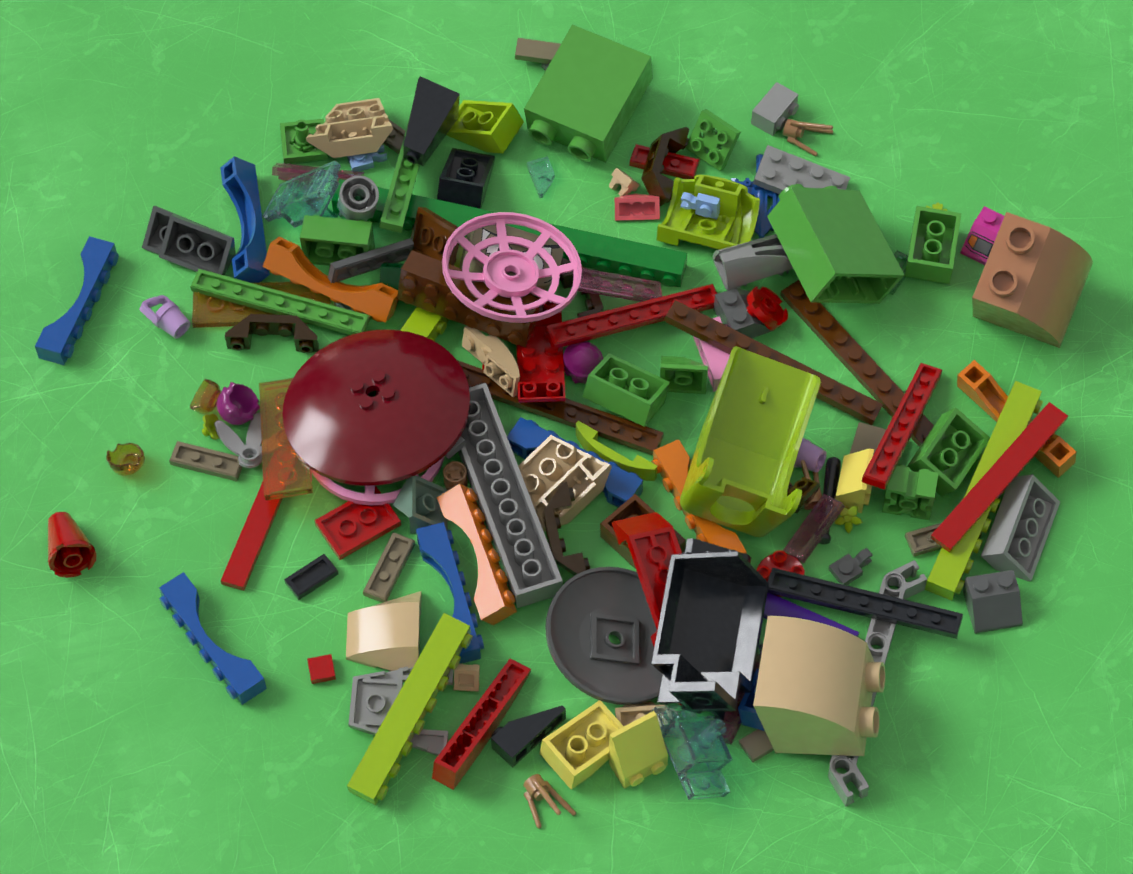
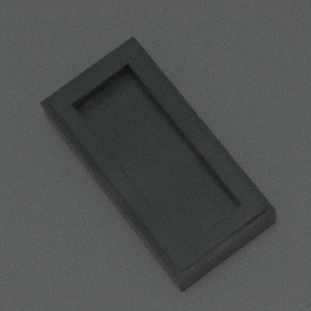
(311, 576)

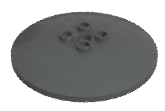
(578, 632)

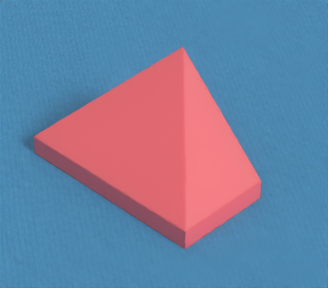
(637, 207)

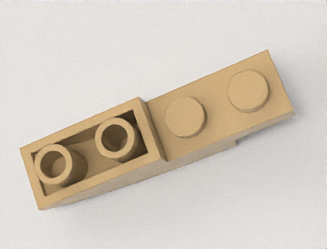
(495, 356)

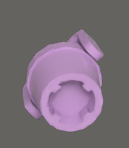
(167, 317)
(812, 455)

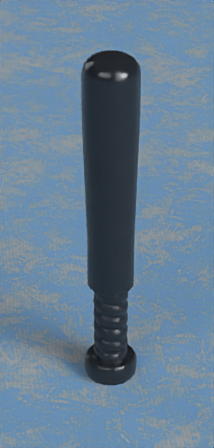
(830, 486)

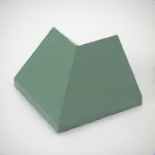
(420, 503)

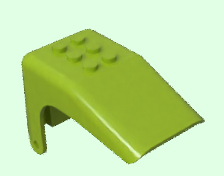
(750, 445)

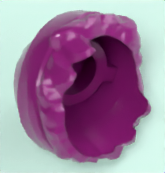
(581, 360)
(237, 404)

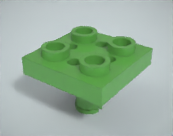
(296, 134)
(712, 139)

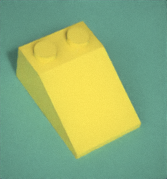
(581, 744)
(638, 750)

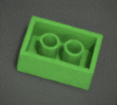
(334, 239)
(933, 244)
(626, 389)
(950, 450)

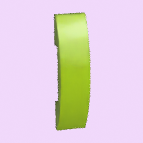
(589, 441)

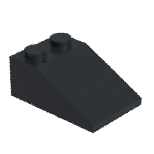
(465, 178)

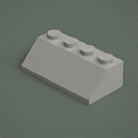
(1021, 527)

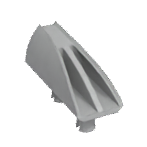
(751, 261)

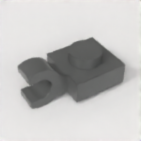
(848, 568)

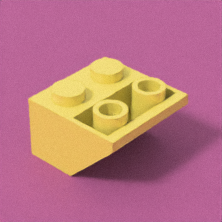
(850, 488)

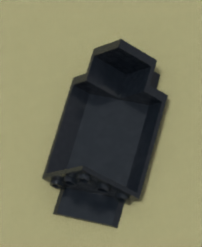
(709, 628)

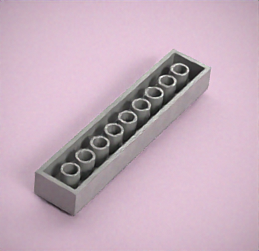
(507, 504)

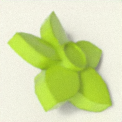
(849, 518)

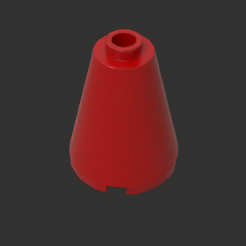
(68, 546)

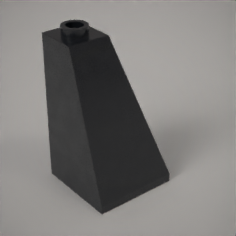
(431, 118)

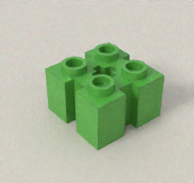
(910, 492)

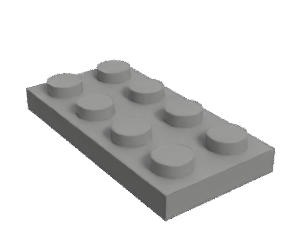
(783, 169)

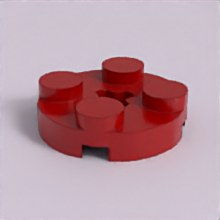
(766, 307)

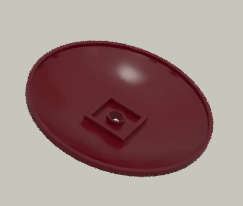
(381, 437)

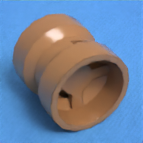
(454, 474)

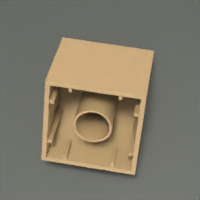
(816, 688)

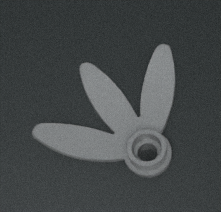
(249, 454)

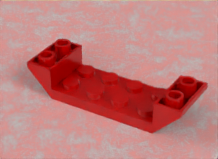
(541, 365)
(651, 546)

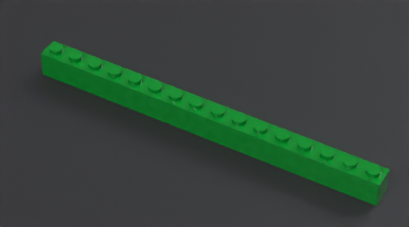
(594, 249)

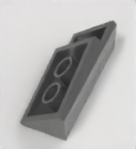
(188, 242)

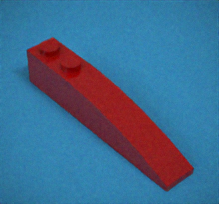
(479, 725)

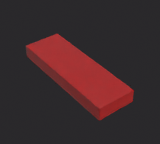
(674, 164)

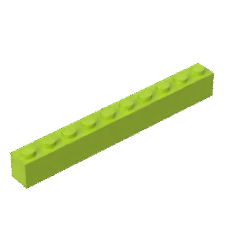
(1013, 420)

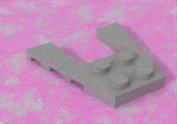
(373, 698)

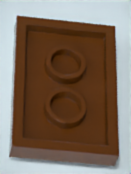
(431, 235)

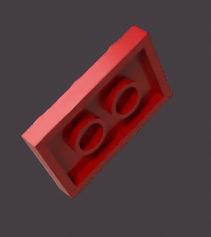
(356, 525)

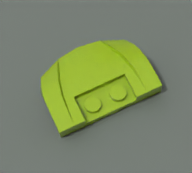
(733, 225)

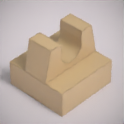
(626, 182)
(467, 677)

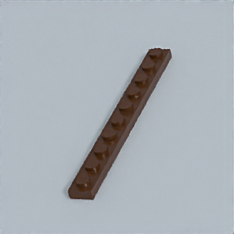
(726, 338)
(851, 354)
(569, 412)

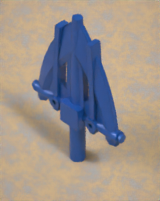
(763, 224)

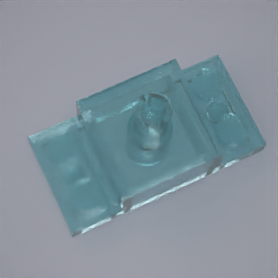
(305, 195)
(695, 750)

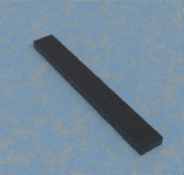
(865, 603)

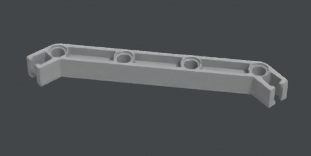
(879, 634)

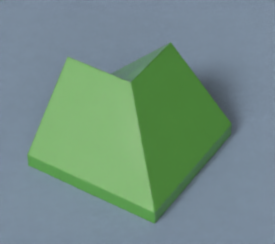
(684, 375)

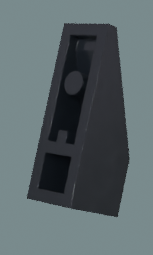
(524, 734)

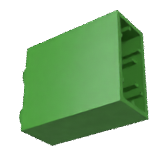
(588, 94)
(834, 245)

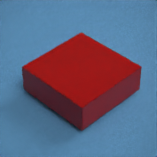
(321, 669)

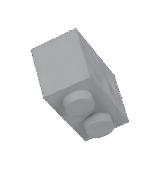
(775, 109)

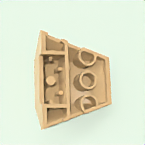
(352, 129)
(558, 463)
(385, 633)

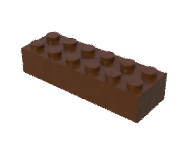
(426, 288)

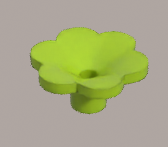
(209, 427)

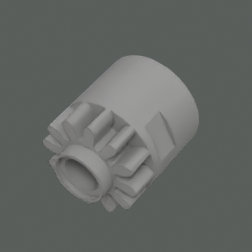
(358, 198)

